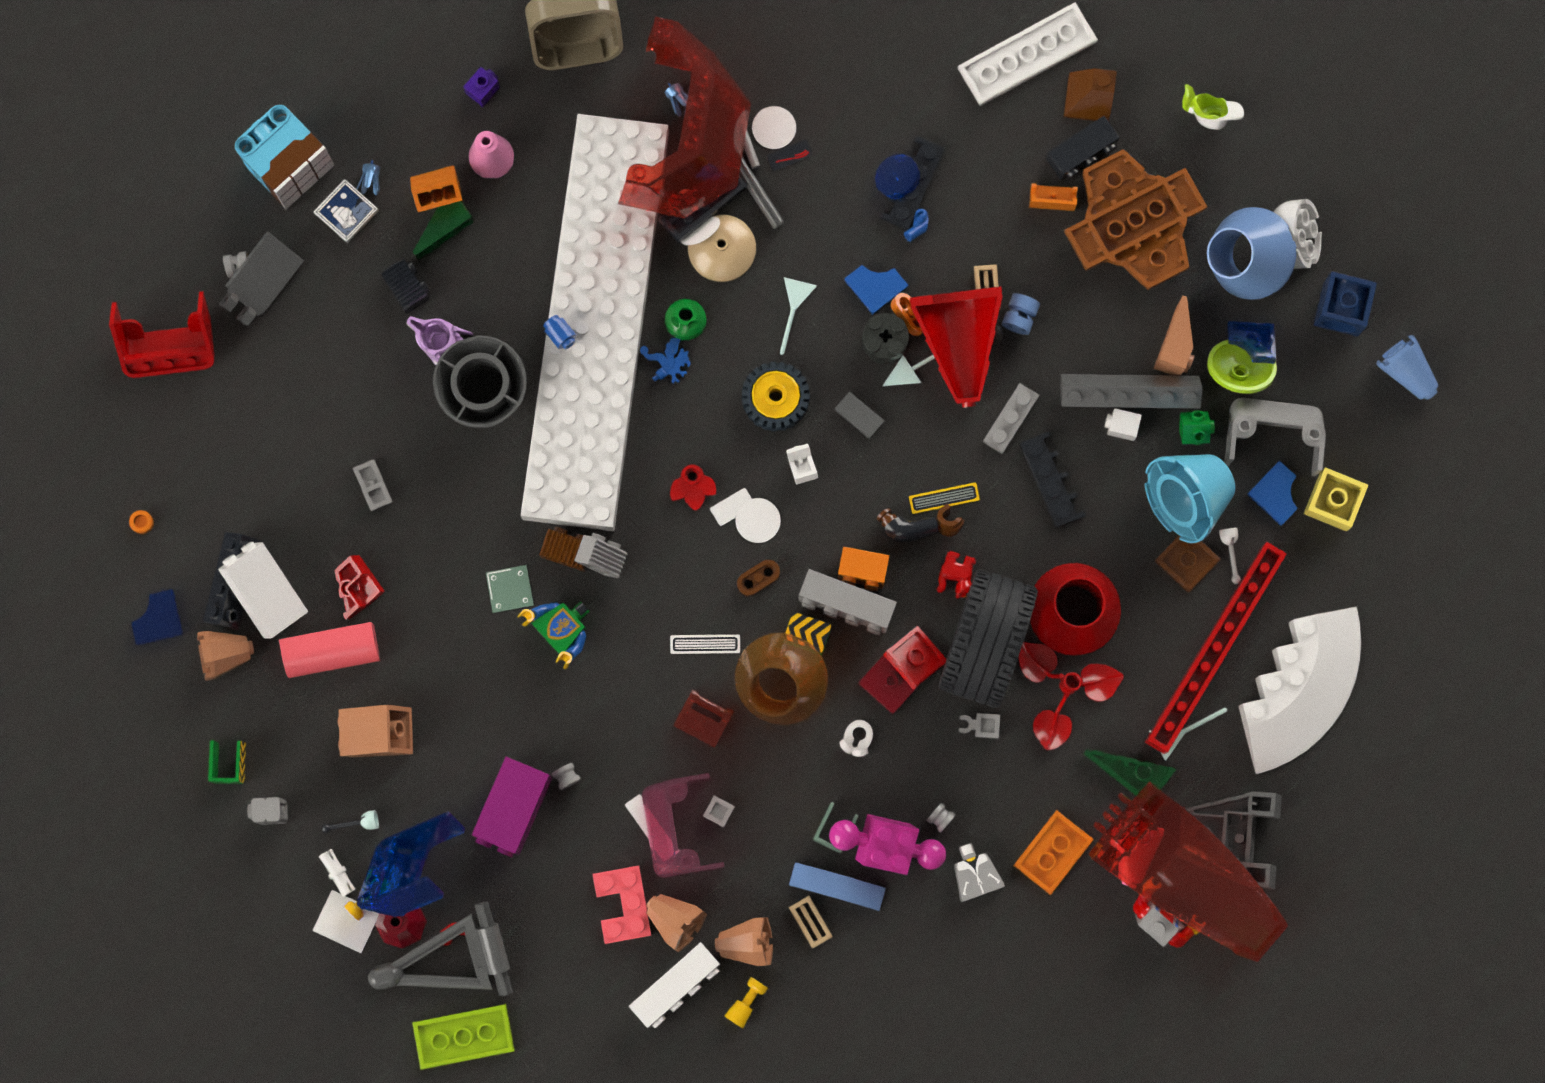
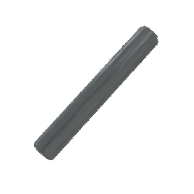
(760, 196)

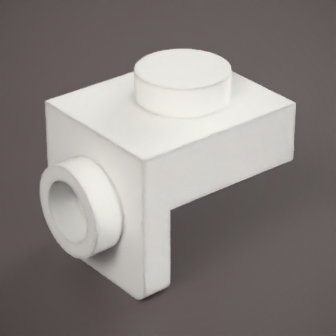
(801, 464)

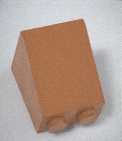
(375, 731)

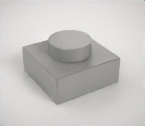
(718, 811)

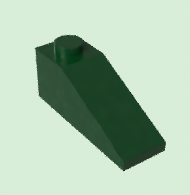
(444, 225)

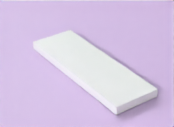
(1027, 54)

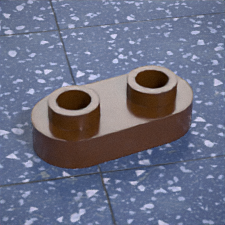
(758, 578)

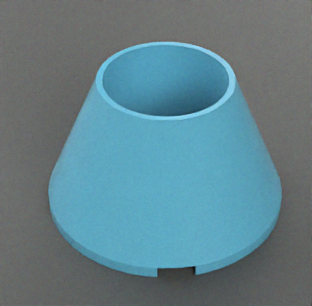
(1189, 493)

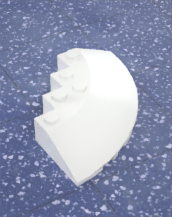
(1307, 689)

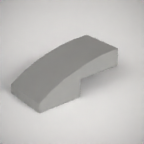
(372, 484)

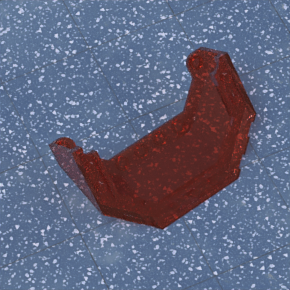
(710, 134)

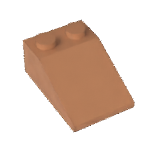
(1177, 346)

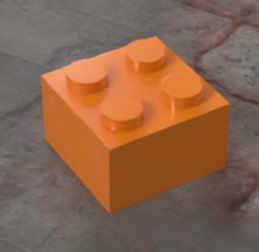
(863, 568)

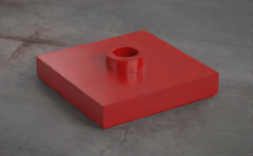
(915, 657)

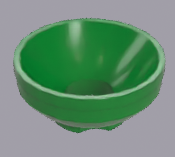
(685, 329)

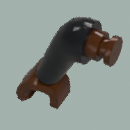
(904, 531)

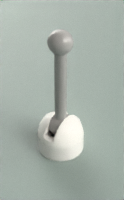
(1229, 537)

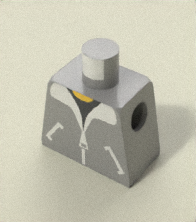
(975, 874)

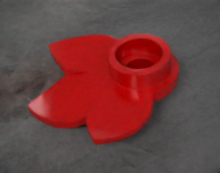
(692, 490)

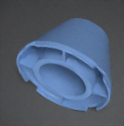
(1271, 257)

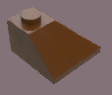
(1090, 94)

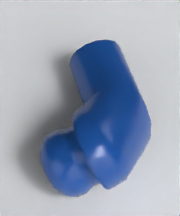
(920, 225)

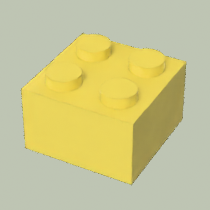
(1336, 499)

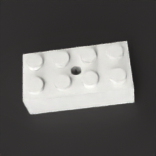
(674, 985)

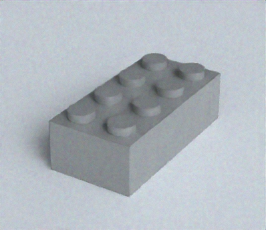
(846, 601)

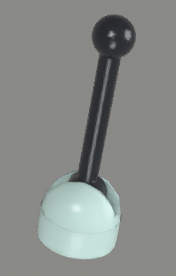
(368, 820)

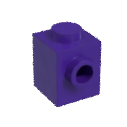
(482, 86)

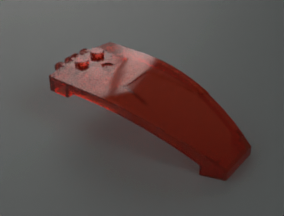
(1187, 872)

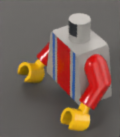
(1161, 925)

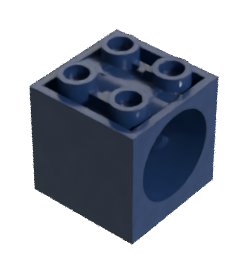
(1345, 304)

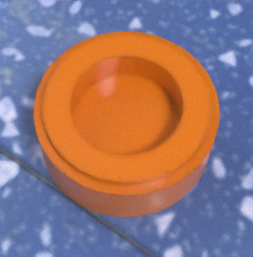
(141, 522)

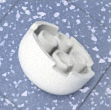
(1300, 218)

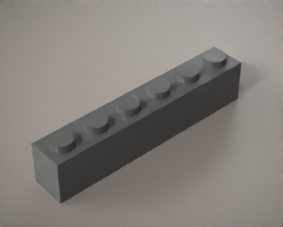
(1130, 391)

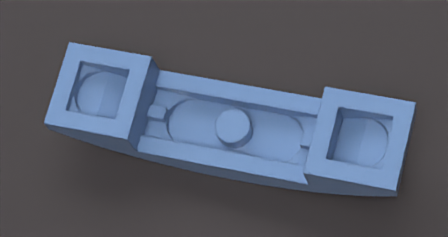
(837, 886)

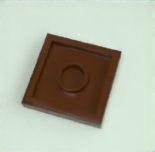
(1187, 562)

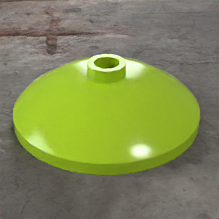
(1234, 370)

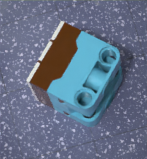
(283, 155)

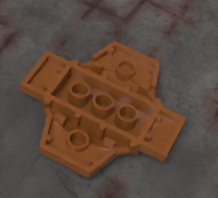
(1135, 219)

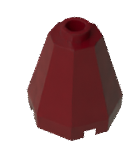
(406, 933)

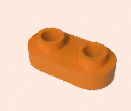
(902, 308)

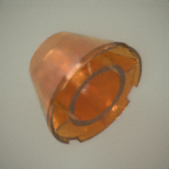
(796, 658)

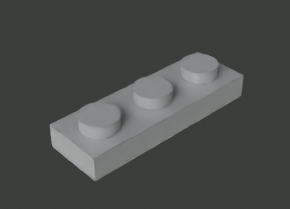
(1011, 418)

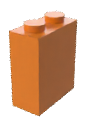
(435, 188)

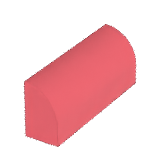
(329, 650)

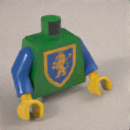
(559, 628)

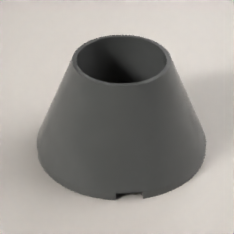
(472, 356)

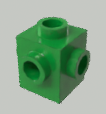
(1195, 427)

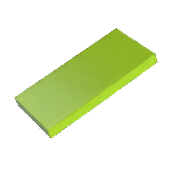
(463, 1036)

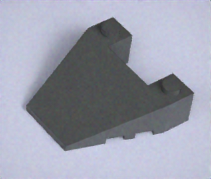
(1235, 826)

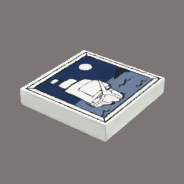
(346, 211)

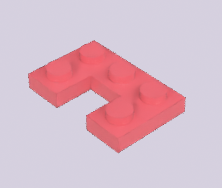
(635, 919)

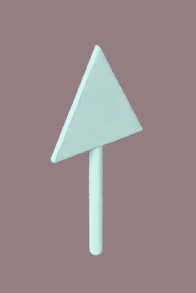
(904, 373)

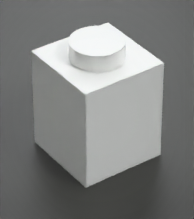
(1123, 424)

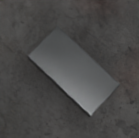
(859, 415)

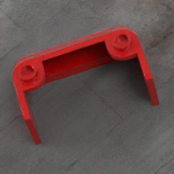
(163, 350)

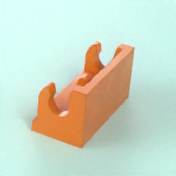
(1053, 197)

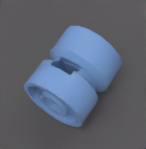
(1022, 306)

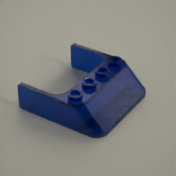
(397, 863)

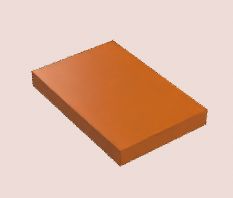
(1053, 852)

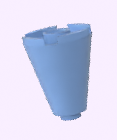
(1410, 368)

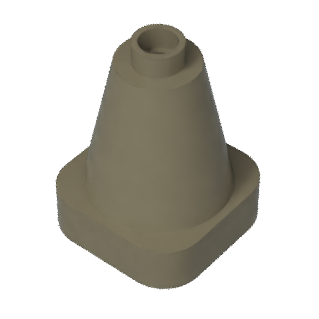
(573, 32)

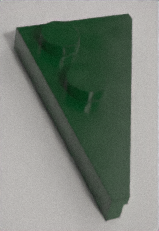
(1130, 772)

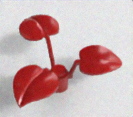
(1099, 683)

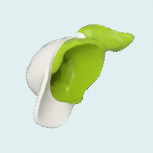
(1209, 110)

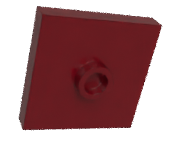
(886, 685)

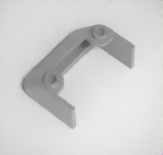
(1248, 412)

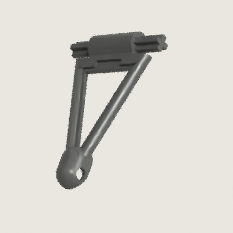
(485, 949)

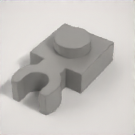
(985, 725)

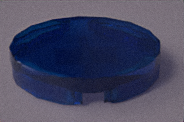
(897, 176)

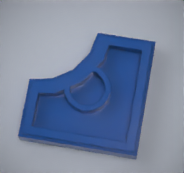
(875, 288)
(1274, 494)

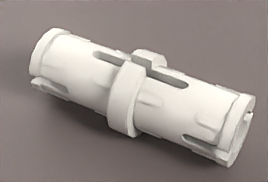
(337, 872)

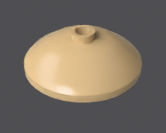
(726, 262)

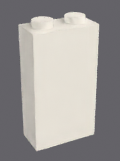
(262, 589)

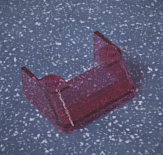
(665, 855)

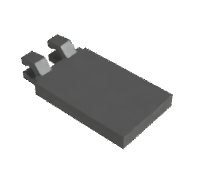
(260, 278)

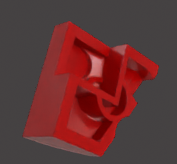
(356, 585)

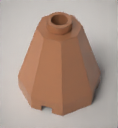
(222, 652)
(675, 920)
(747, 942)

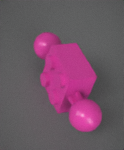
(887, 844)

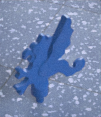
(669, 364)

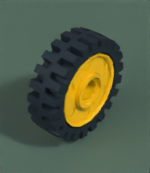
(770, 379)

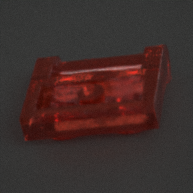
(700, 725)

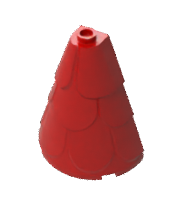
(961, 336)

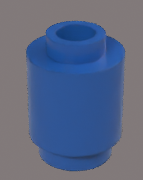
(560, 332)

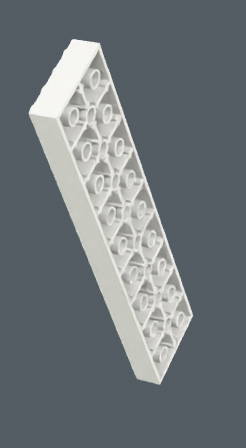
(602, 297)

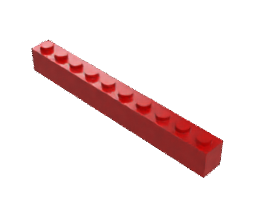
(1215, 648)

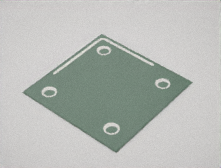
(509, 588)

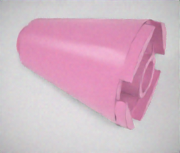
(491, 155)

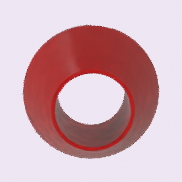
(1058, 633)

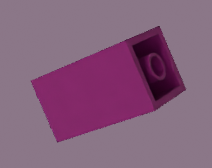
(511, 807)

